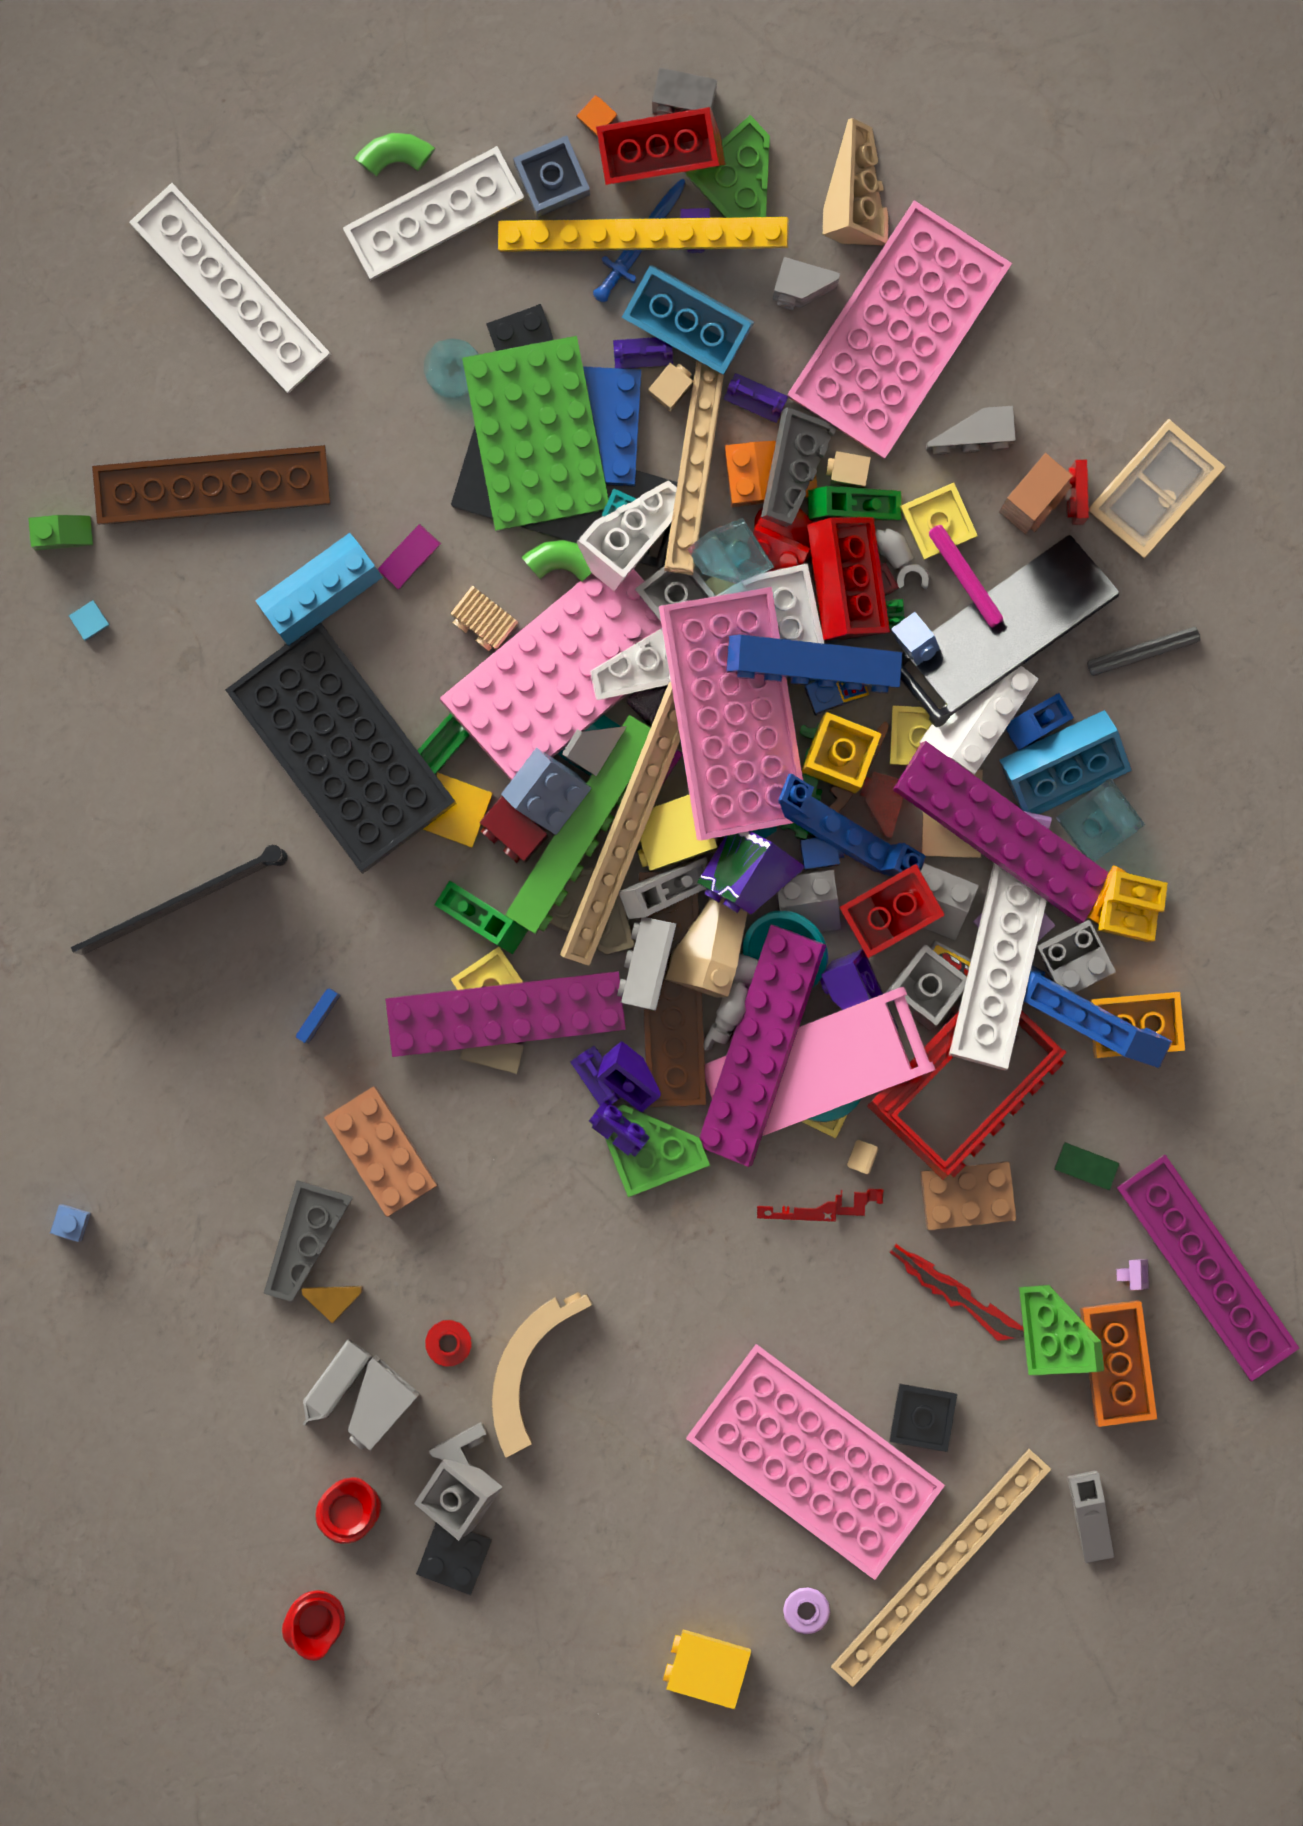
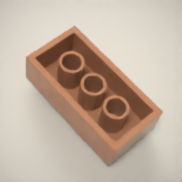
(1037, 495)
(381, 1151)

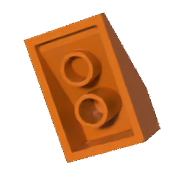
(750, 470)

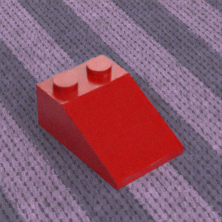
(892, 911)

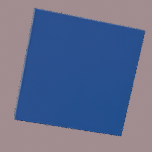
(318, 1015)

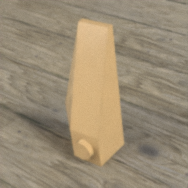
(853, 200)
(709, 951)

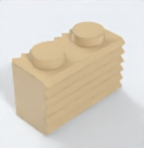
(484, 619)

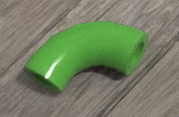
(394, 148)
(557, 555)

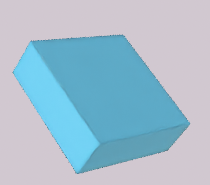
(89, 620)

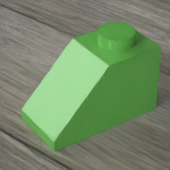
(60, 531)

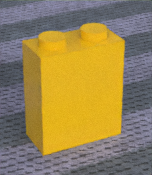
(707, 1668)

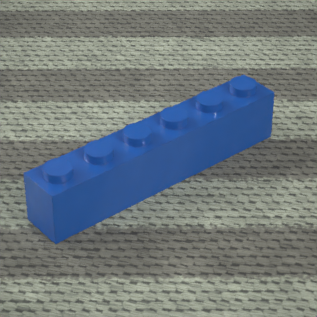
(815, 662)

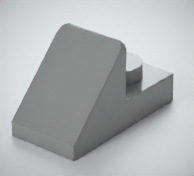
(453, 1448)

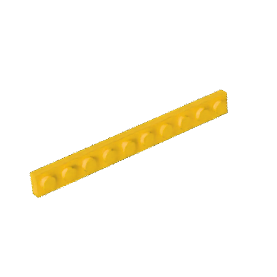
(643, 234)

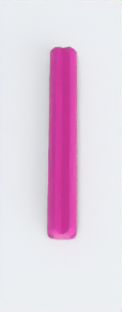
(965, 575)

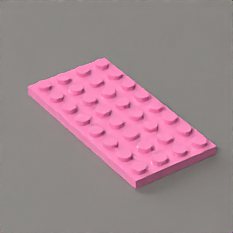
(899, 329)
(540, 680)
(731, 729)
(815, 1461)

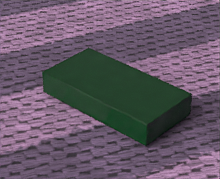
(1086, 1166)

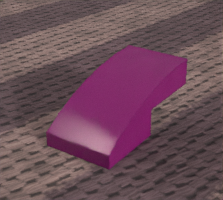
(409, 556)

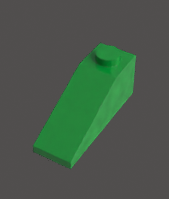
(854, 502)
(481, 917)

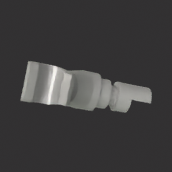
(897, 552)
(732, 1007)

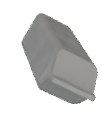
(335, 1381)

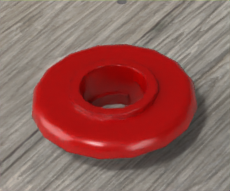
(443, 1328)

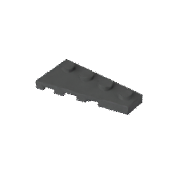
(797, 452)
(305, 1232)

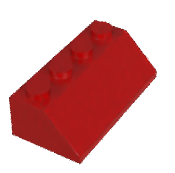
(660, 145)
(848, 578)

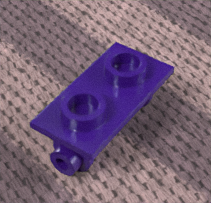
(642, 353)
(755, 397)
(587, 1067)
(630, 1135)

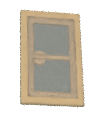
(1156, 488)

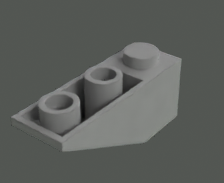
(984, 428)
(1091, 1516)

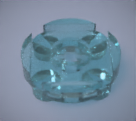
(437, 377)

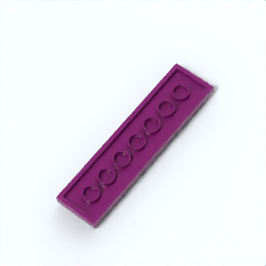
(1001, 832)
(505, 1014)
(761, 1045)
(1207, 1268)

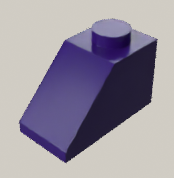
(629, 1076)

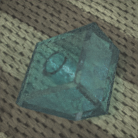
(730, 553)
(1100, 820)

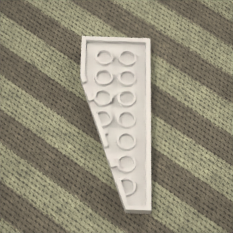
(646, 662)

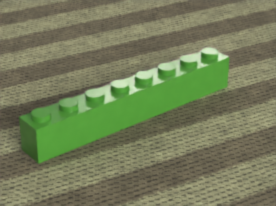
(578, 835)

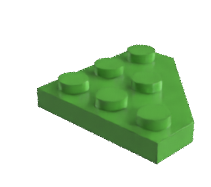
(740, 184)
(663, 1158)
(1056, 1336)

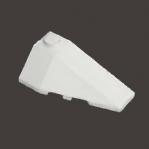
(622, 538)

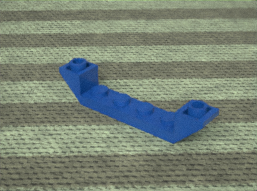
(843, 833)
(1098, 1024)

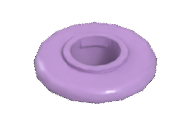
(810, 1625)

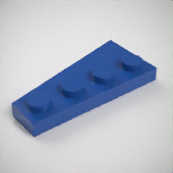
(615, 413)

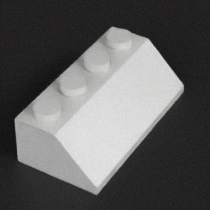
(979, 724)

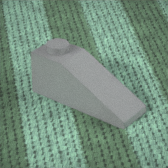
(663, 889)

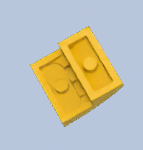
(1132, 906)

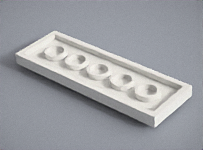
(433, 213)

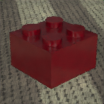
(513, 830)

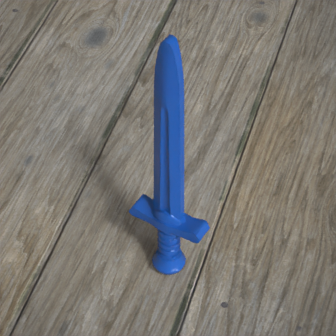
(628, 257)

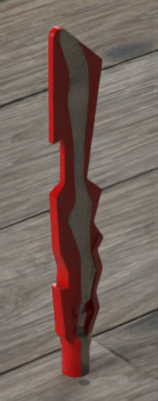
(955, 1293)

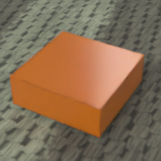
(596, 114)

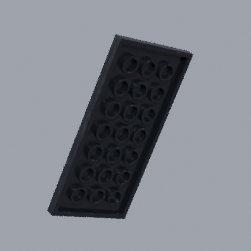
(341, 747)

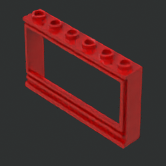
(894, 1099)

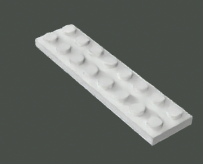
(230, 288)
(998, 972)

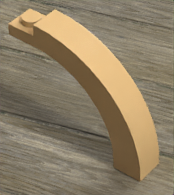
(506, 1389)

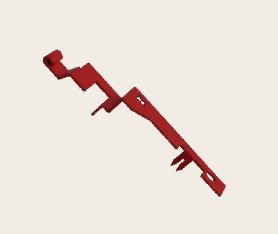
(817, 1214)

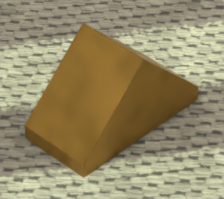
(332, 1300)

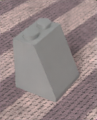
(379, 1403)

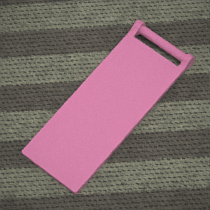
(842, 1060)

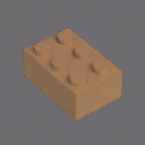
(972, 1197)

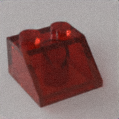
(882, 802)

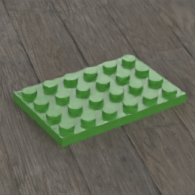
(535, 433)

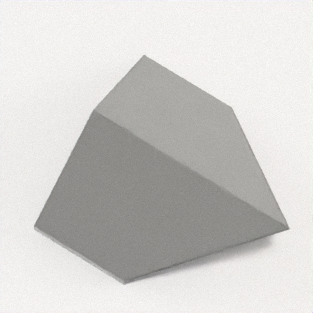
(592, 748)

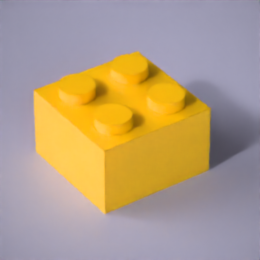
(841, 752)

